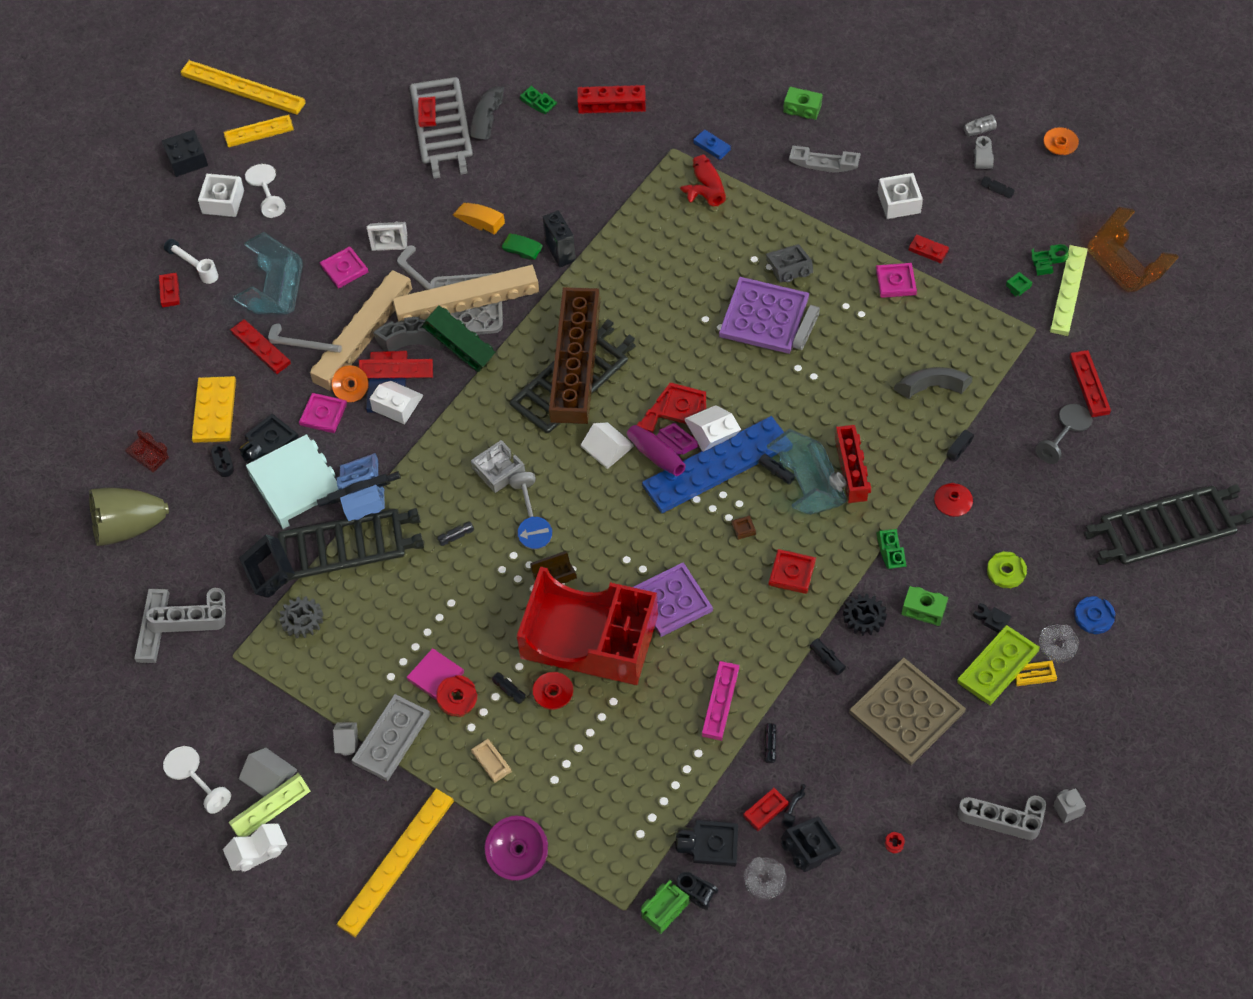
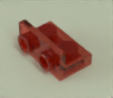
(148, 451)

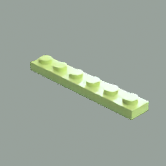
(1068, 291)

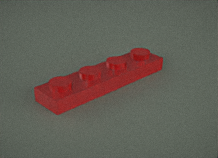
(260, 346)
(397, 368)
(1090, 383)

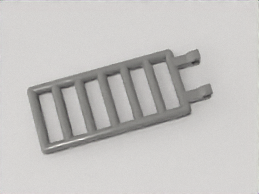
(460, 155)

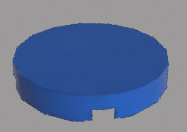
(1094, 615)

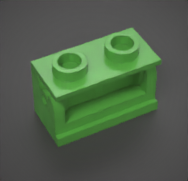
(664, 906)

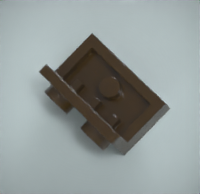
(558, 566)

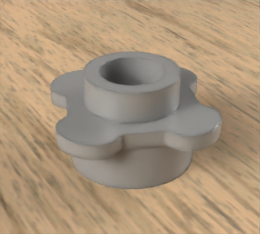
(837, 481)

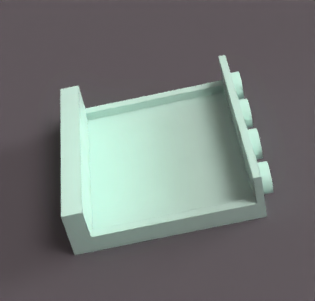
(293, 478)

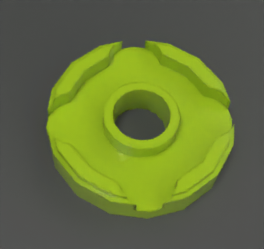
(1003, 579)

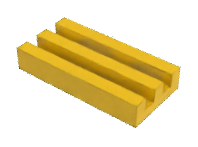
(1035, 680)

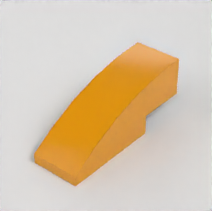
(480, 217)

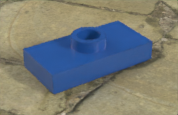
(712, 144)

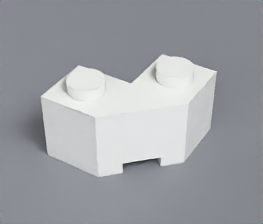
(251, 851)

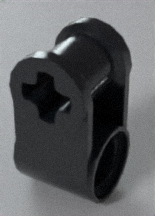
(697, 890)

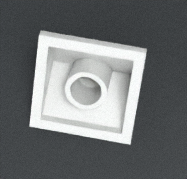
(606, 444)

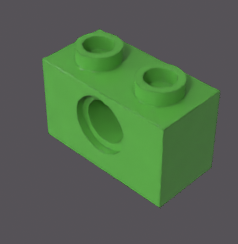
(802, 103)
(931, 614)

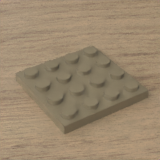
(907, 711)

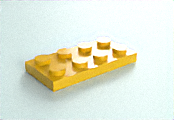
(214, 409)

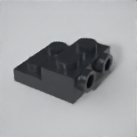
(810, 844)

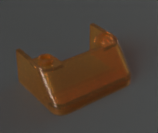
(1112, 255)

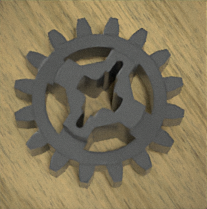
(301, 617)

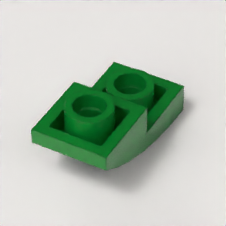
(540, 102)
(522, 245)
(890, 549)

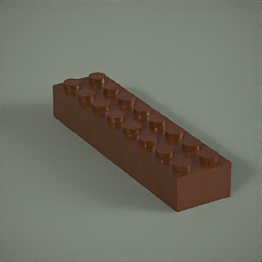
(575, 356)

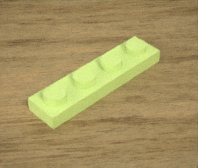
(269, 806)

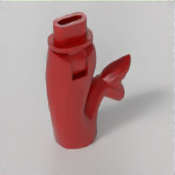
(708, 176)

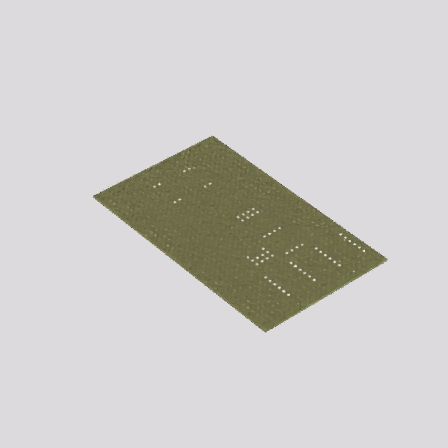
(621, 758)

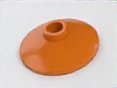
(1061, 141)
(341, 387)

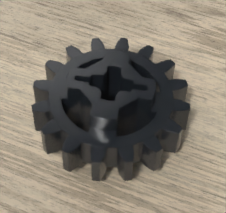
(866, 617)

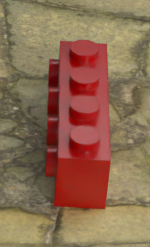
(611, 99)
(852, 464)

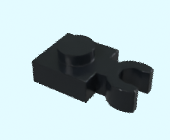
(993, 619)

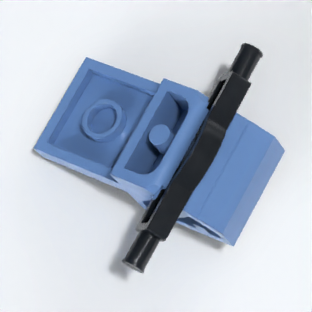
(360, 488)

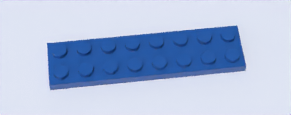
(713, 466)

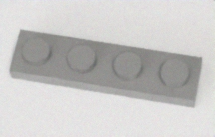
(149, 641)

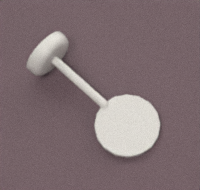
(261, 176)
(183, 763)

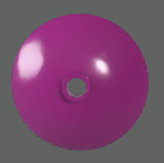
(502, 845)

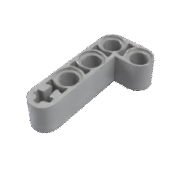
(156, 615)
(1001, 813)

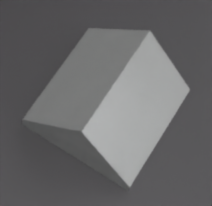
(265, 771)

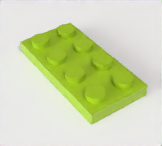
(998, 665)

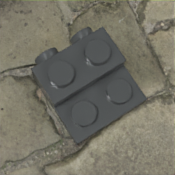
(790, 263)

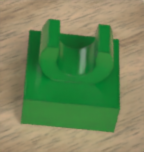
(1018, 284)

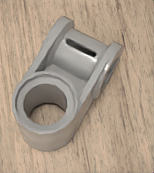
(983, 153)

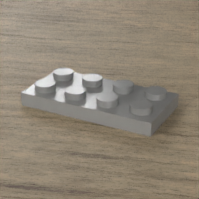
(391, 737)

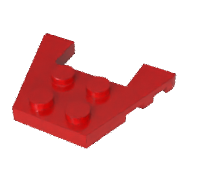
(674, 404)

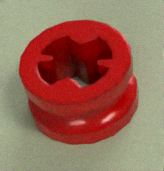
(900, 839)

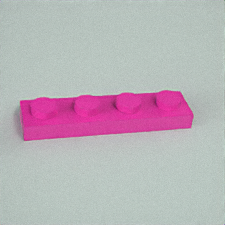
(720, 700)

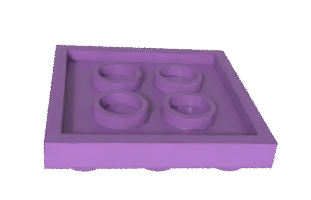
(677, 597)

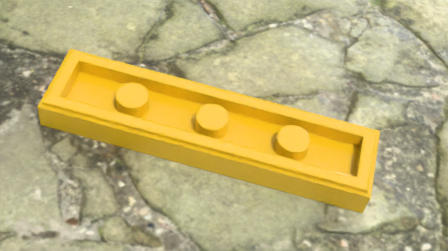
(258, 130)

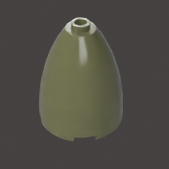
(123, 513)

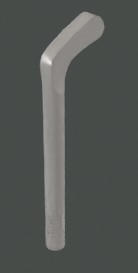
(403, 264)
(275, 339)

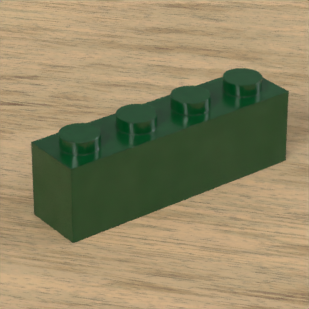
(458, 338)

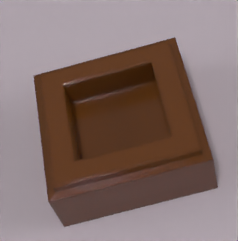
(743, 527)

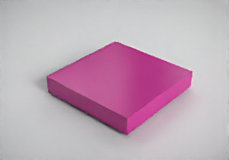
(344, 267)
(896, 280)
(323, 412)
(432, 672)

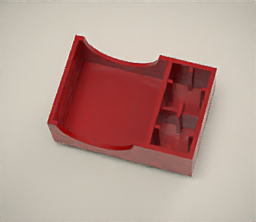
(588, 631)

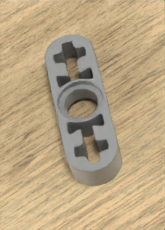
(806, 327)

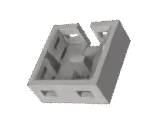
(495, 467)

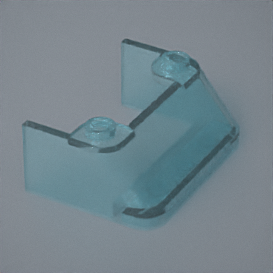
(281, 280)
(811, 469)

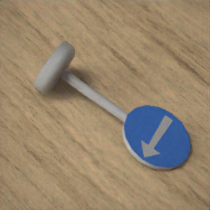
(533, 531)

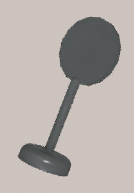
(1073, 418)

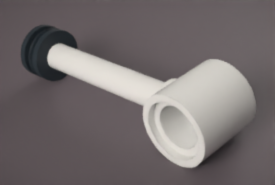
(205, 267)

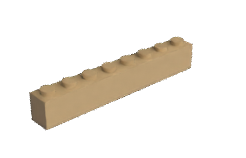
(468, 293)
(361, 328)

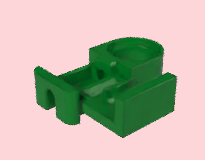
(1044, 259)

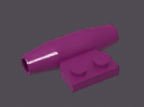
(664, 446)

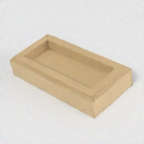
(491, 760)

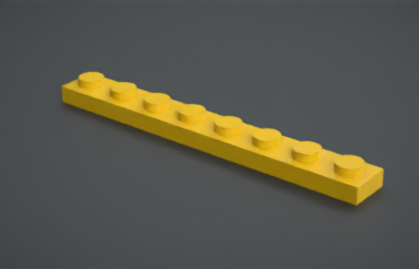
(243, 87)
(395, 863)

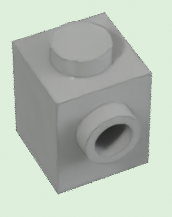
(345, 738)
(1069, 805)

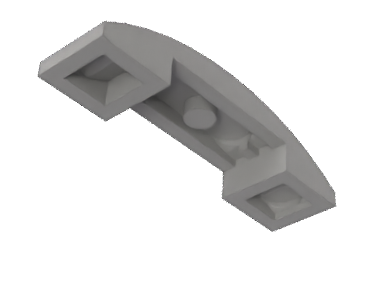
(824, 162)

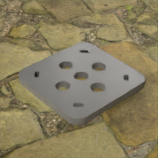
(480, 316)

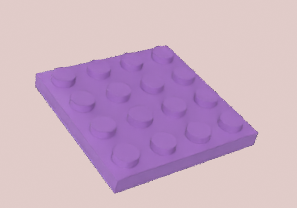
(764, 315)

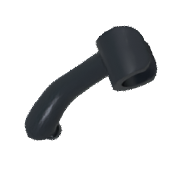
(788, 819)

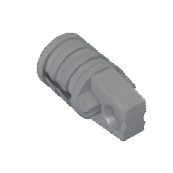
(980, 125)

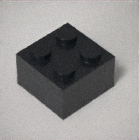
(184, 153)

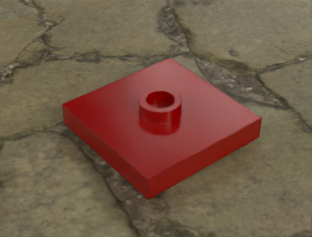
(792, 571)

